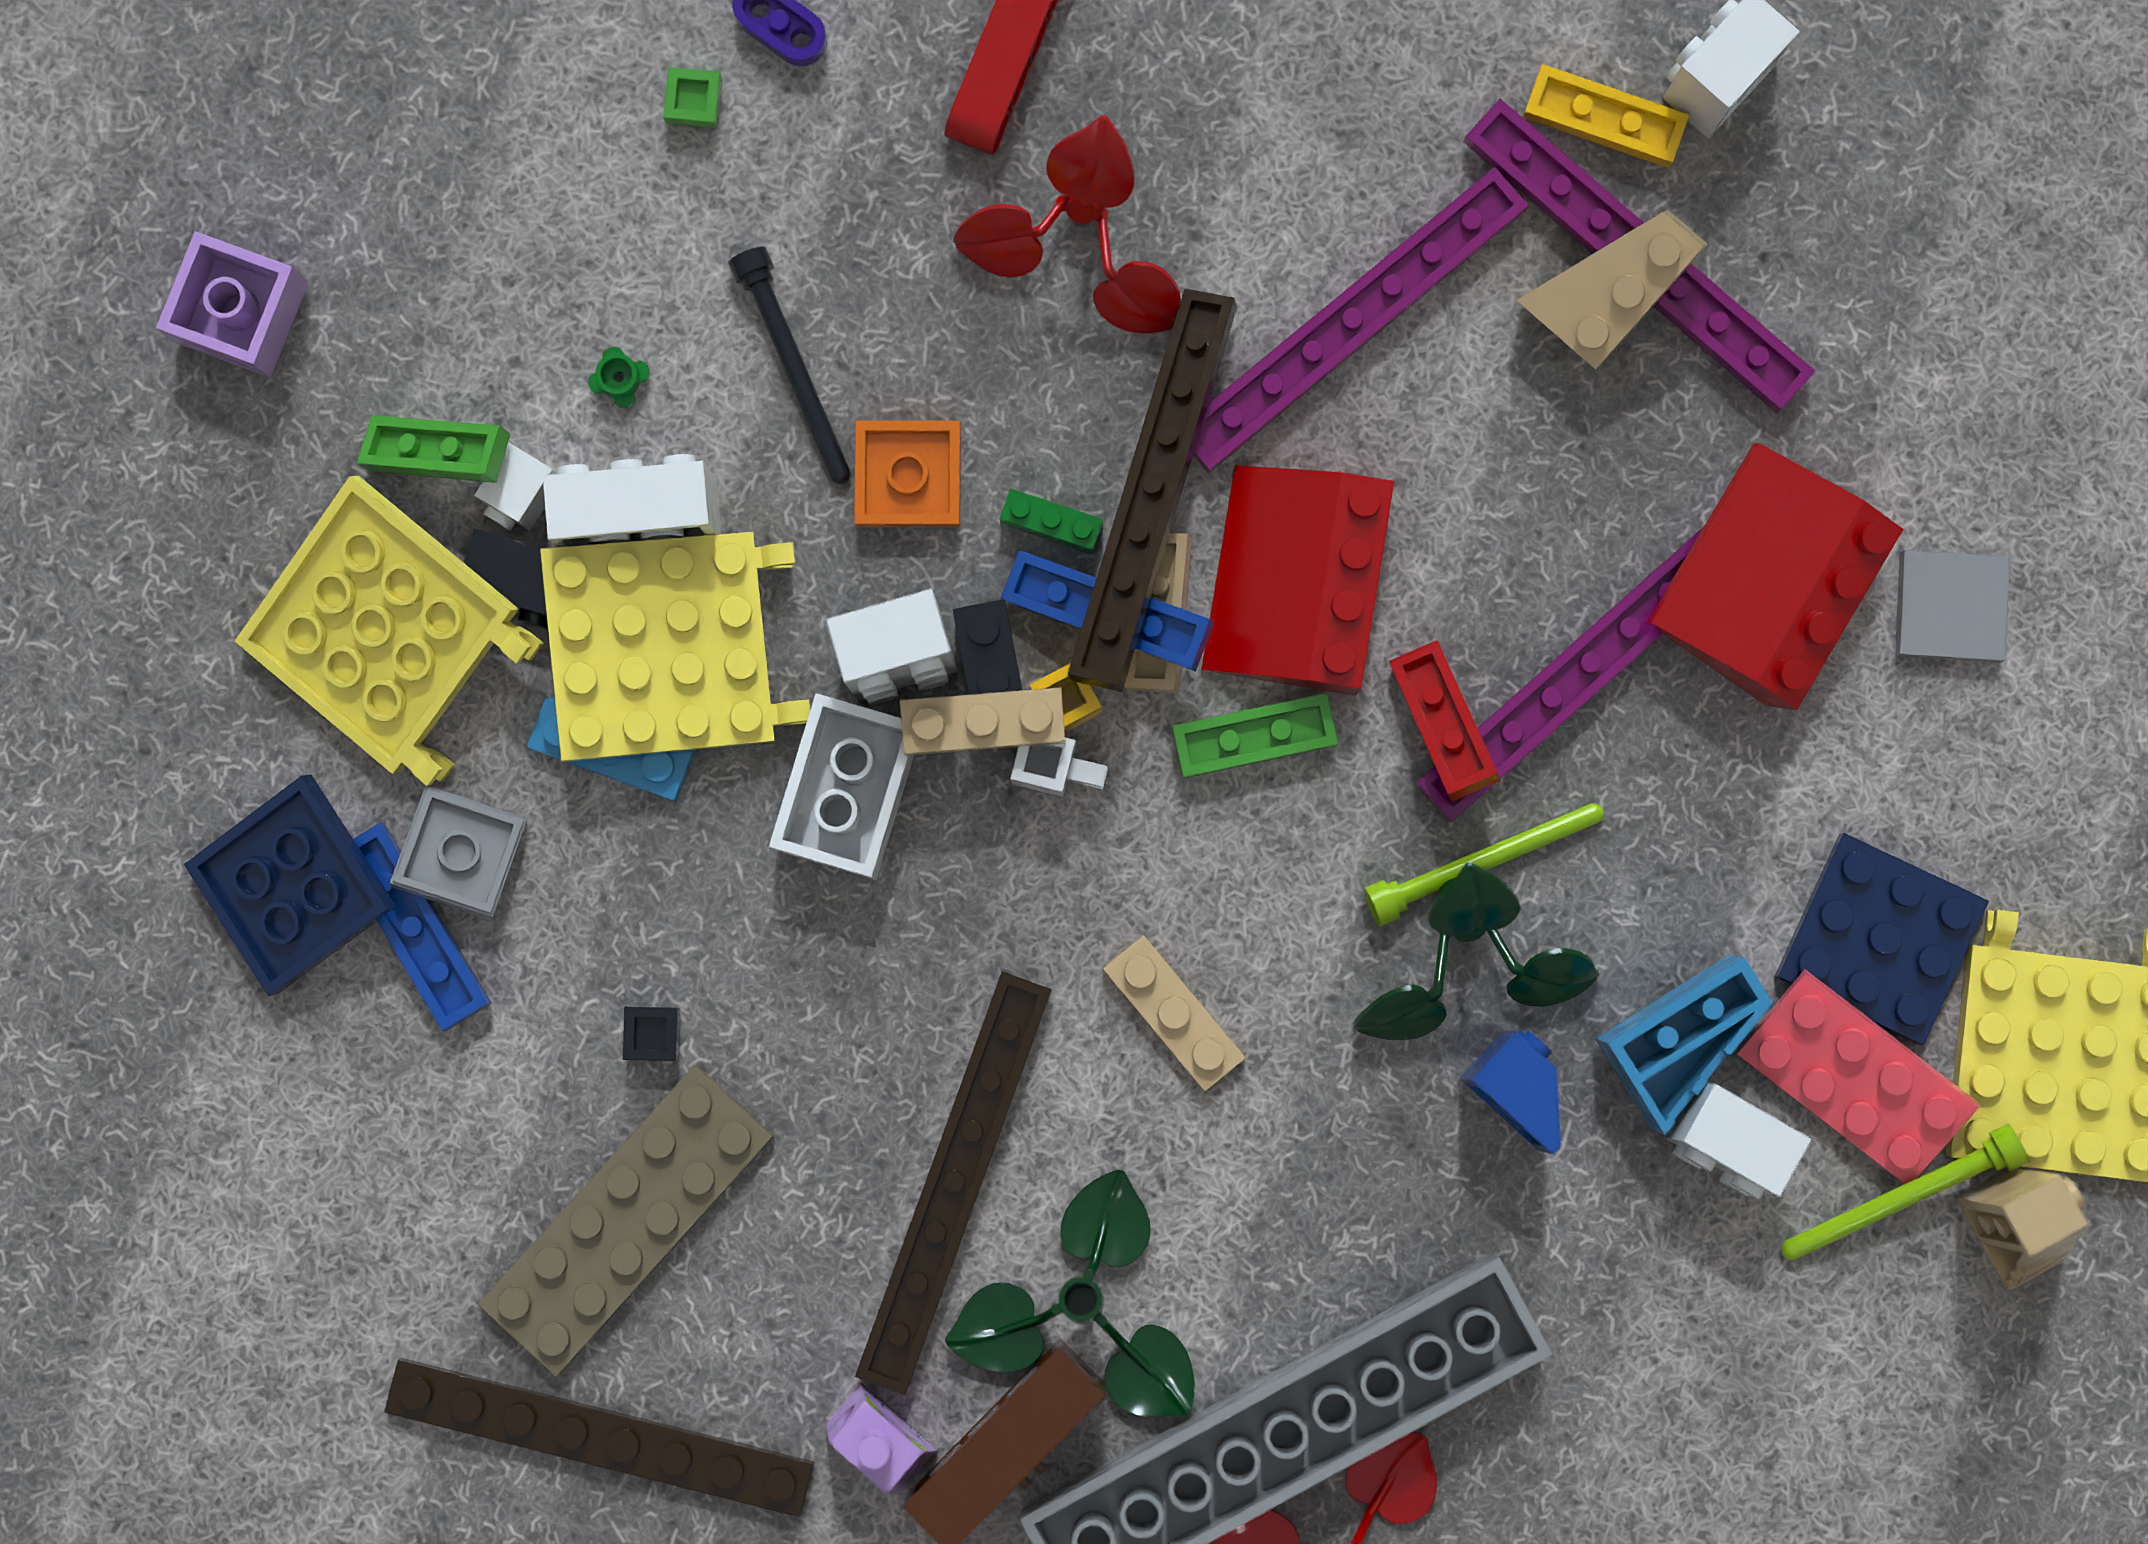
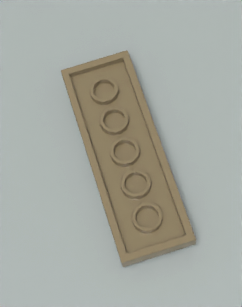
(625, 1220)

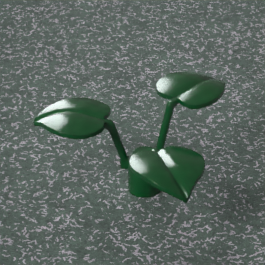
(1466, 909)
(1102, 1224)

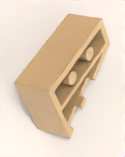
(1614, 288)
(2025, 1222)

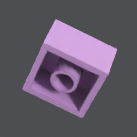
(232, 304)

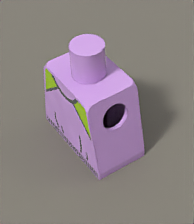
(878, 1441)

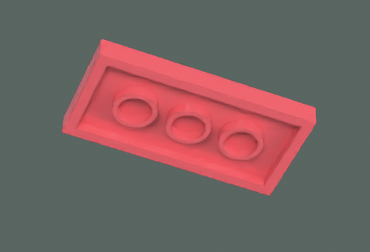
(1857, 1078)

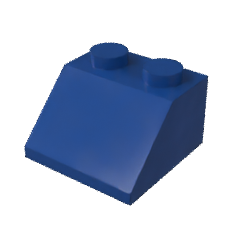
(1520, 1087)

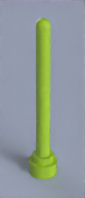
(1391, 898)
(1999, 1151)

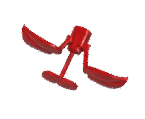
(1091, 173)
(1393, 1480)

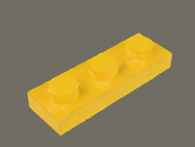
(1605, 116)

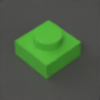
(692, 97)

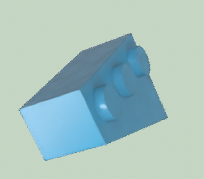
(1683, 1037)

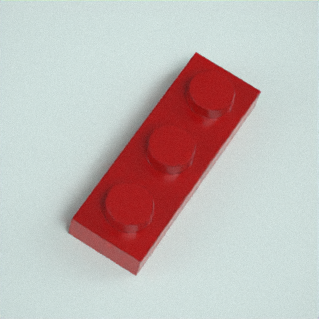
(1444, 721)

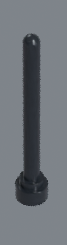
(754, 272)

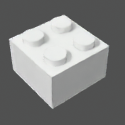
(1727, 62)
(1738, 1140)

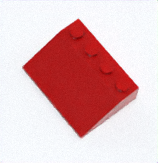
(1298, 577)
(1775, 577)

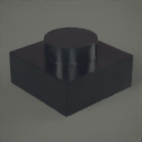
(651, 1033)

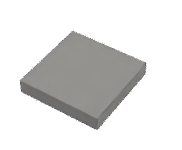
(1952, 606)
(458, 852)

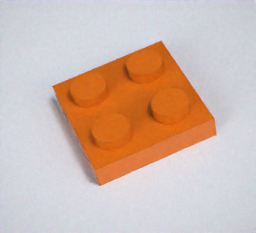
(907, 474)

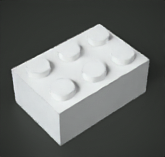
(631, 502)
(892, 647)
(843, 788)

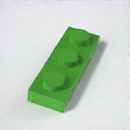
(434, 448)
(1255, 735)

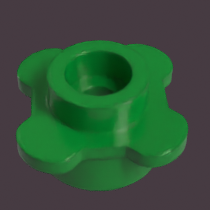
(615, 362)

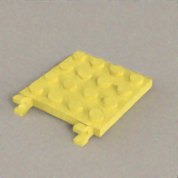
(381, 628)
(661, 645)
(2055, 1055)

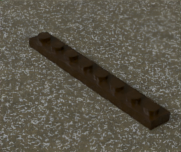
(1152, 490)
(953, 1183)
(599, 1437)

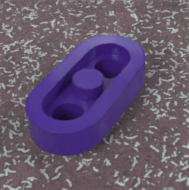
(780, 27)

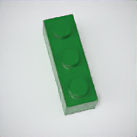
(1051, 521)

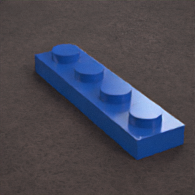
(1065, 595)
(423, 940)

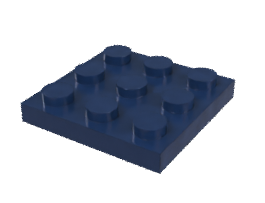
(290, 885)
(1884, 936)

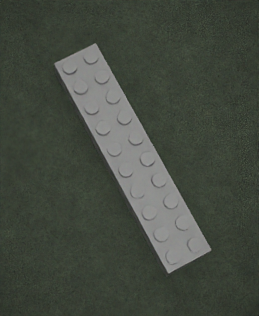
(1303, 1419)

